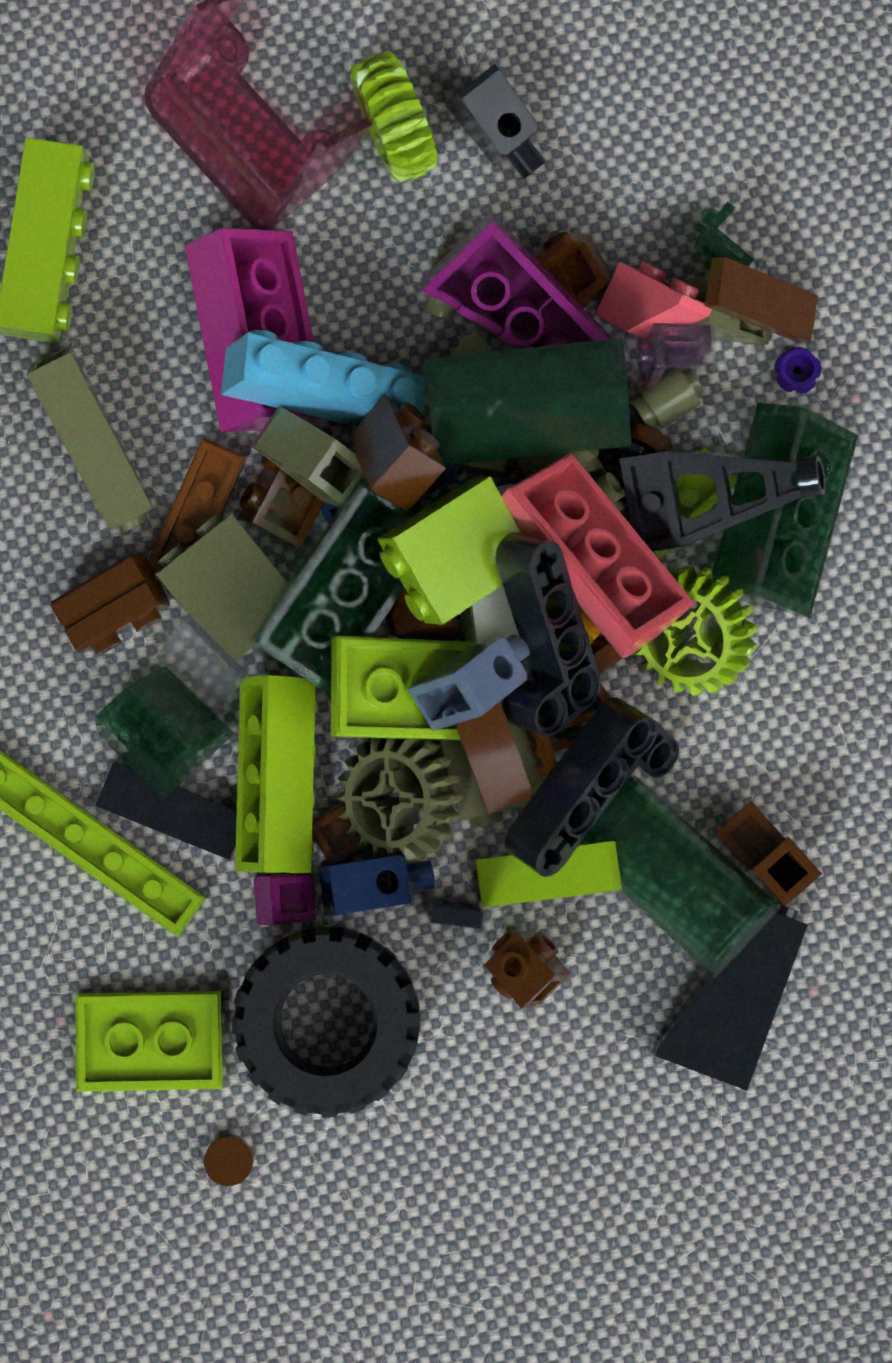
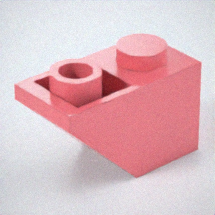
(642, 298)

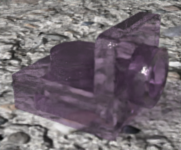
(673, 344)

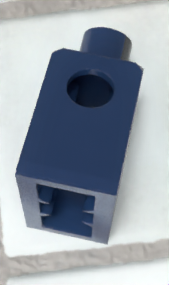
(353, 886)

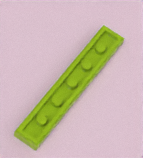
(96, 847)

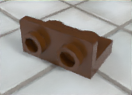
(279, 505)

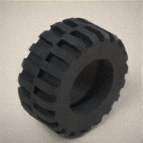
(315, 1087)

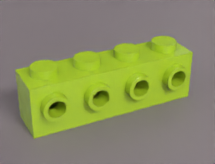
(43, 240)
(275, 775)

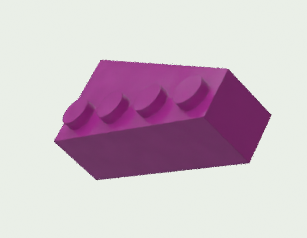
(509, 291)

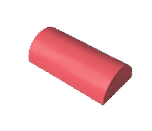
(607, 561)

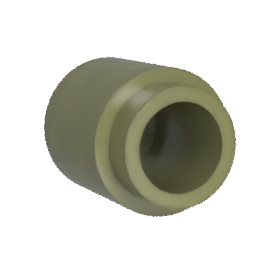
(668, 401)

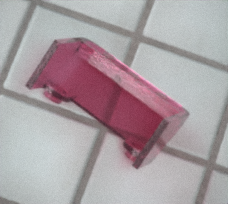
(232, 129)

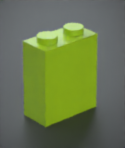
(449, 550)

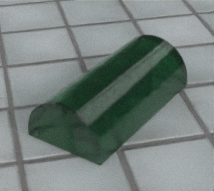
(336, 589)
(681, 878)

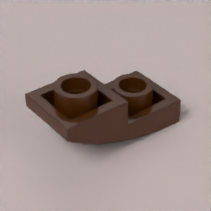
(494, 759)

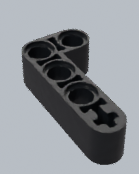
(548, 619)
(586, 782)

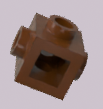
(526, 967)

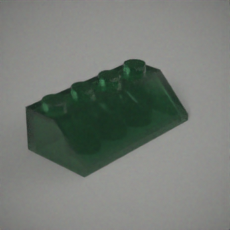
(529, 402)
(784, 550)

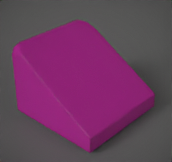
(284, 898)

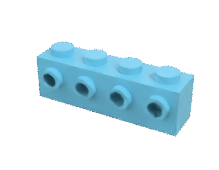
(313, 380)

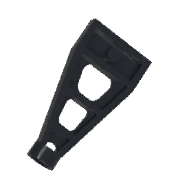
(655, 501)

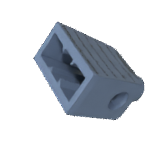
(483, 679)

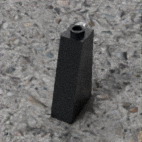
(730, 1016)

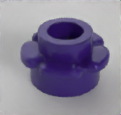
(800, 358)

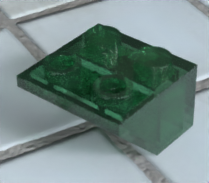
(161, 730)

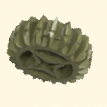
(383, 820)

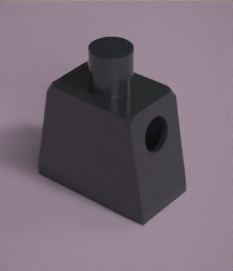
(491, 102)

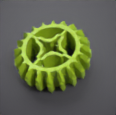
(396, 114)
(724, 645)

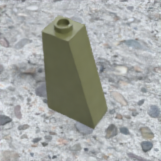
(90, 440)

